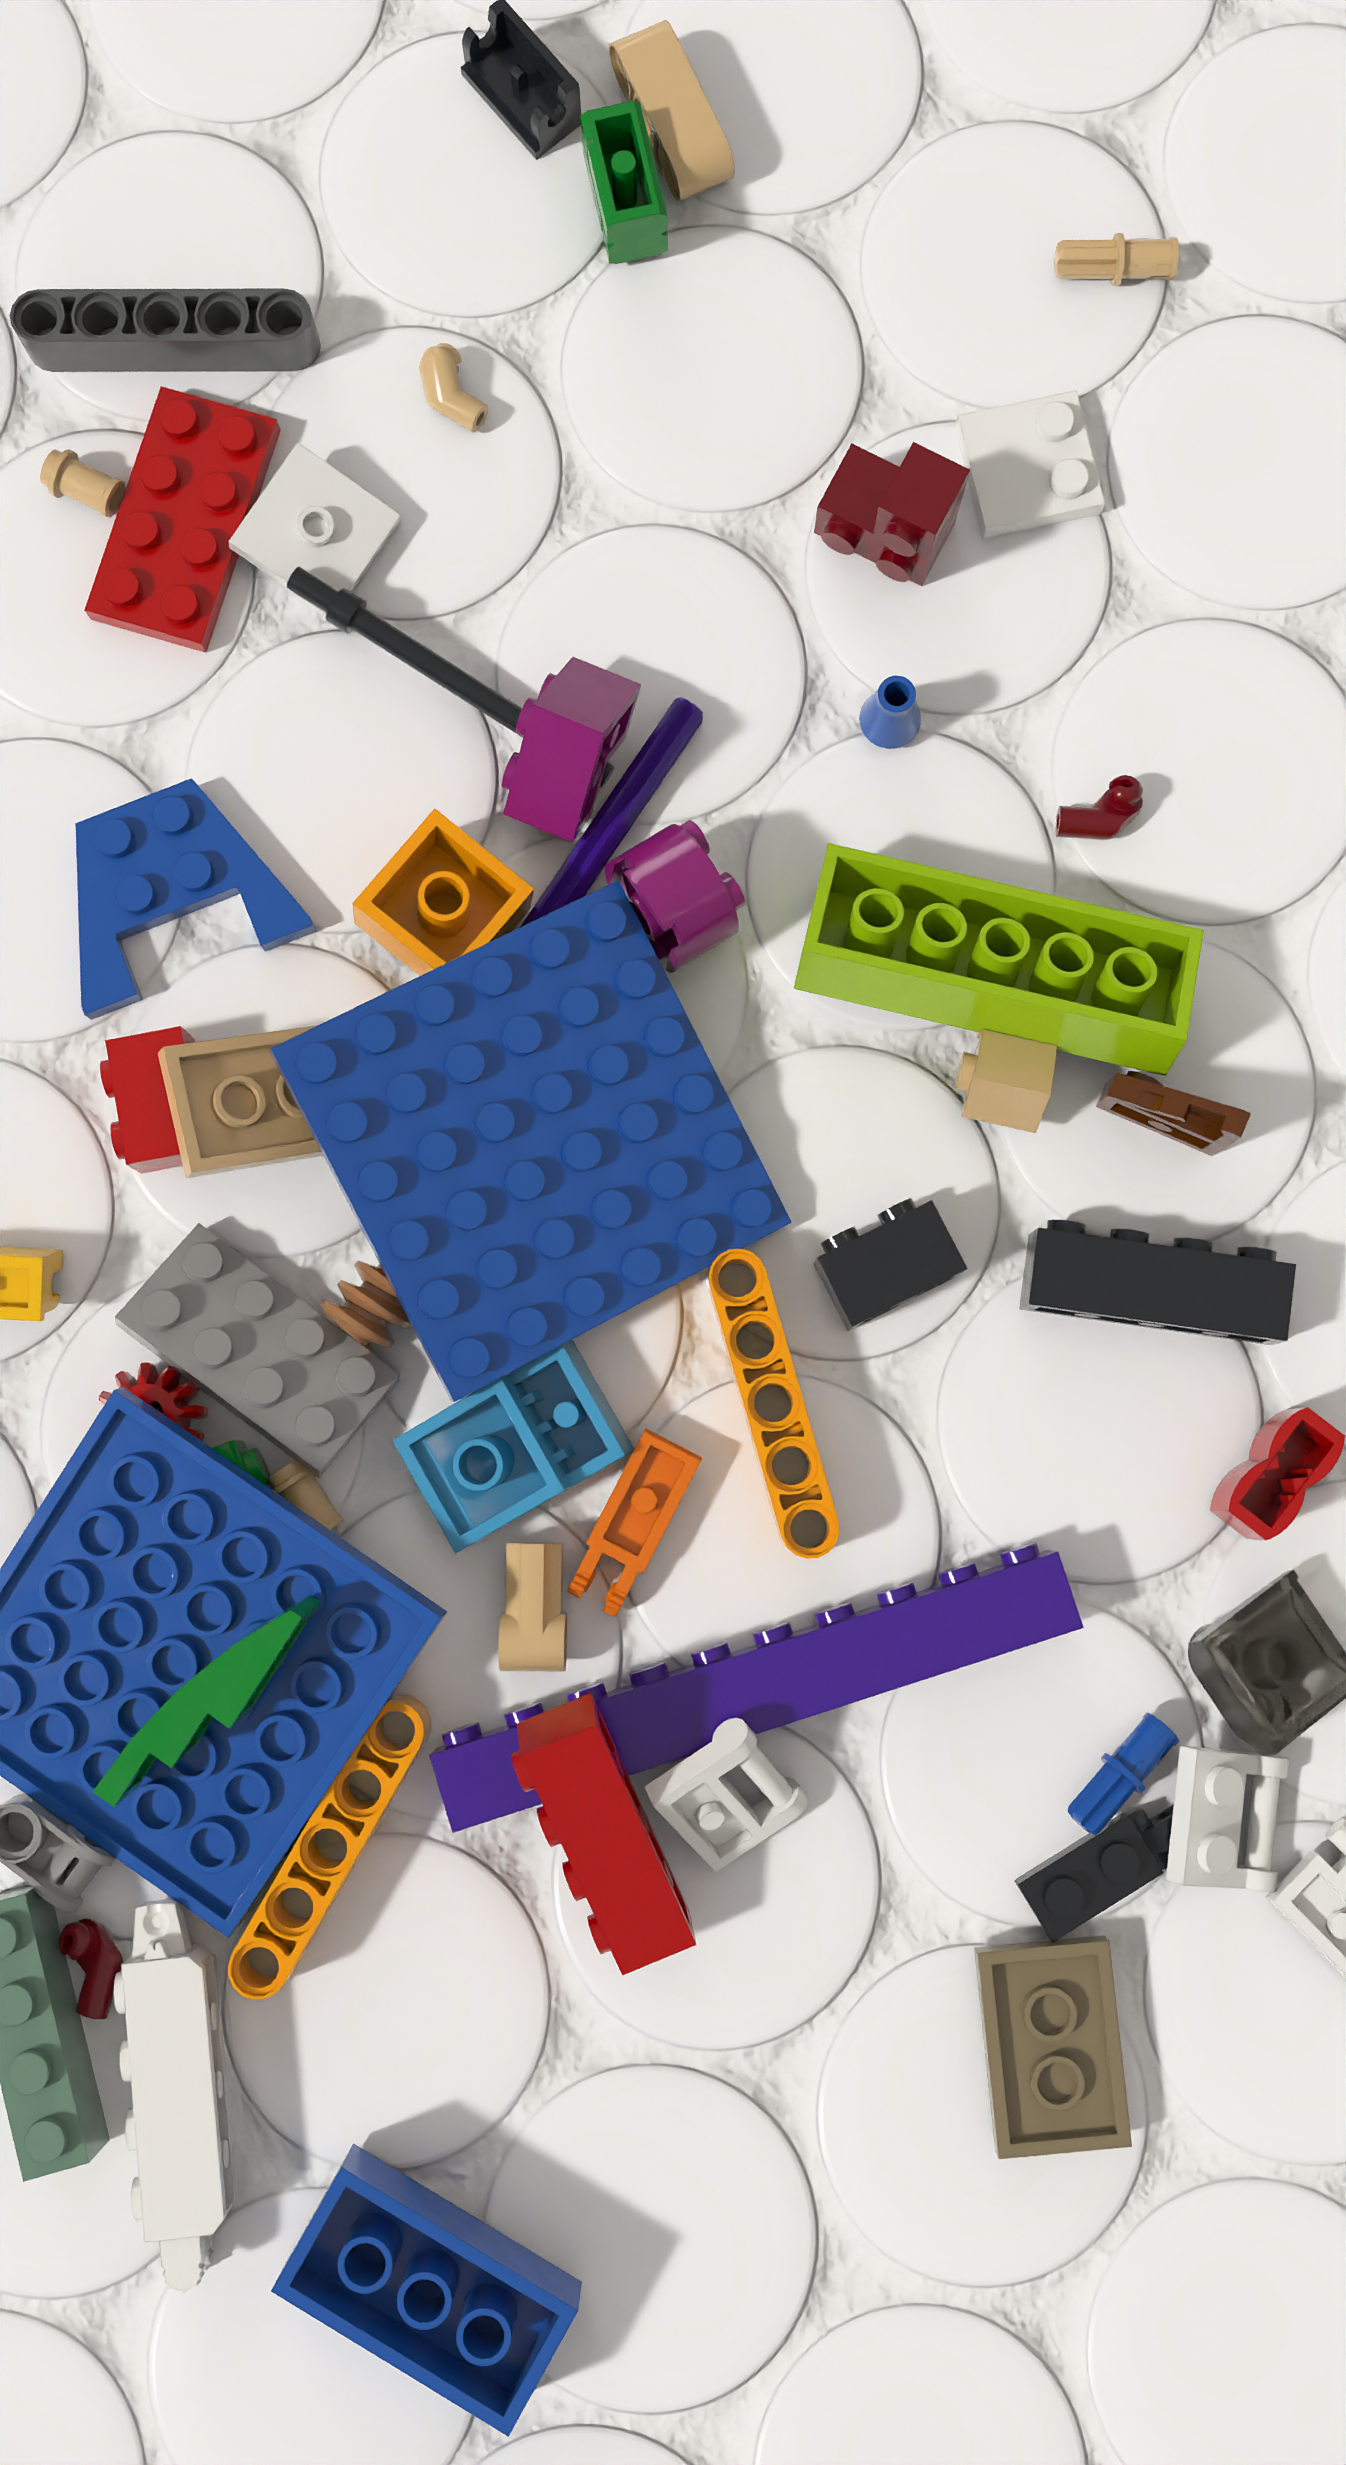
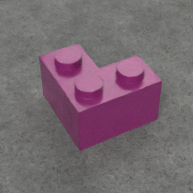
(566, 746)

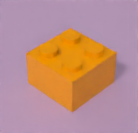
(440, 897)

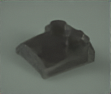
(1270, 1665)

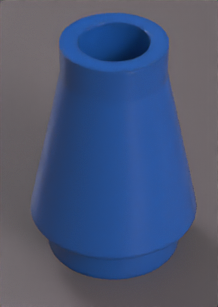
(891, 714)

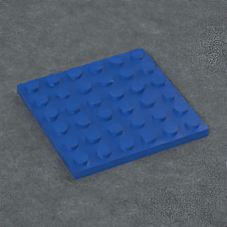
(531, 1138)
(131, 1587)

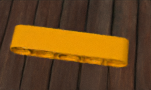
(778, 1371)
(312, 1872)

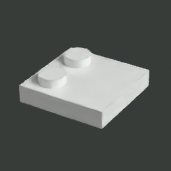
(1029, 464)

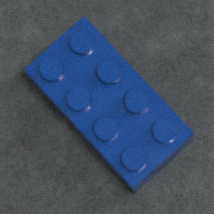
(430, 2289)

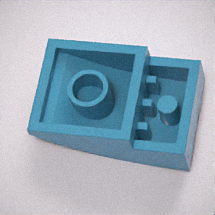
(513, 1445)

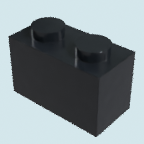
(888, 1263)

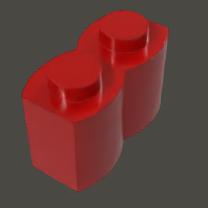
(1270, 1487)

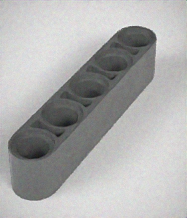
(143, 313)

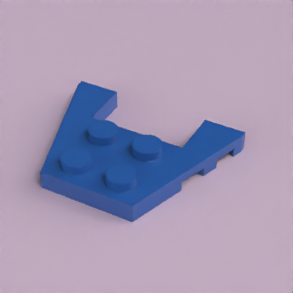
(159, 864)

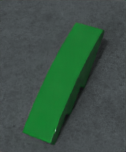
(219, 1691)

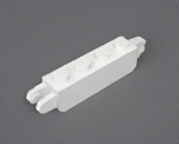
(177, 2091)

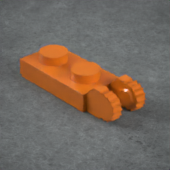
(637, 1514)

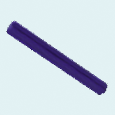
(621, 808)

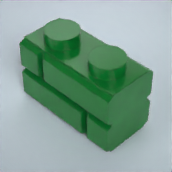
(624, 182)

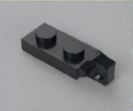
(1097, 1871)

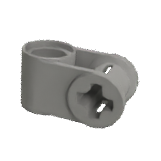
(50, 1854)

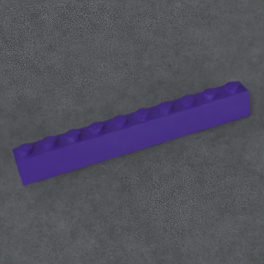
(783, 1675)

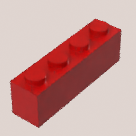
(604, 1834)

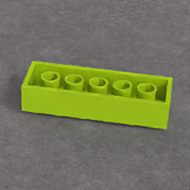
(1000, 959)

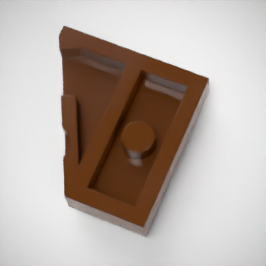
(1173, 1113)

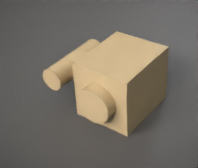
(1007, 1080)

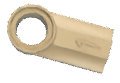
(533, 1620)

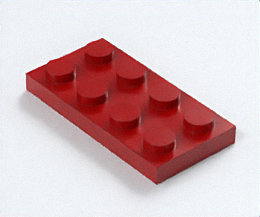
(174, 525)

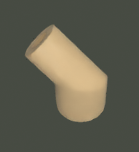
(442, 388)

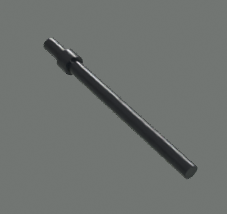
(350, 613)

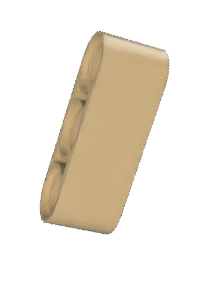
(676, 112)

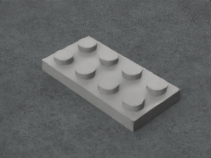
(258, 1349)

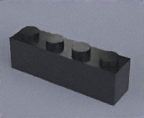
(1158, 1285)

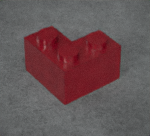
(892, 511)

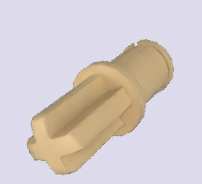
(1117, 259)

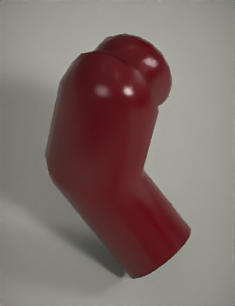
(1107, 816)
(99, 1959)

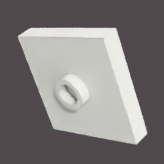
(316, 522)

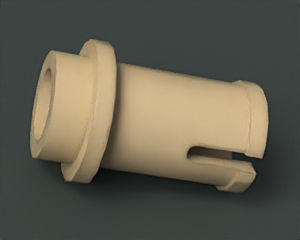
(70, 477)
(302, 1490)

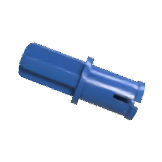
(1122, 1774)

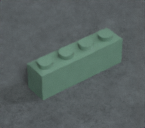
(43, 2044)

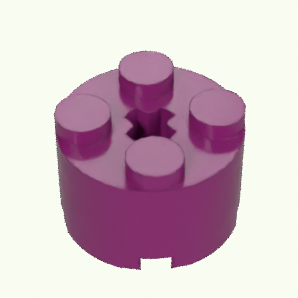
(678, 893)

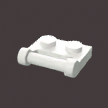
(711, 1811)
(1210, 1819)

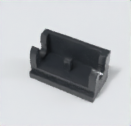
(521, 80)

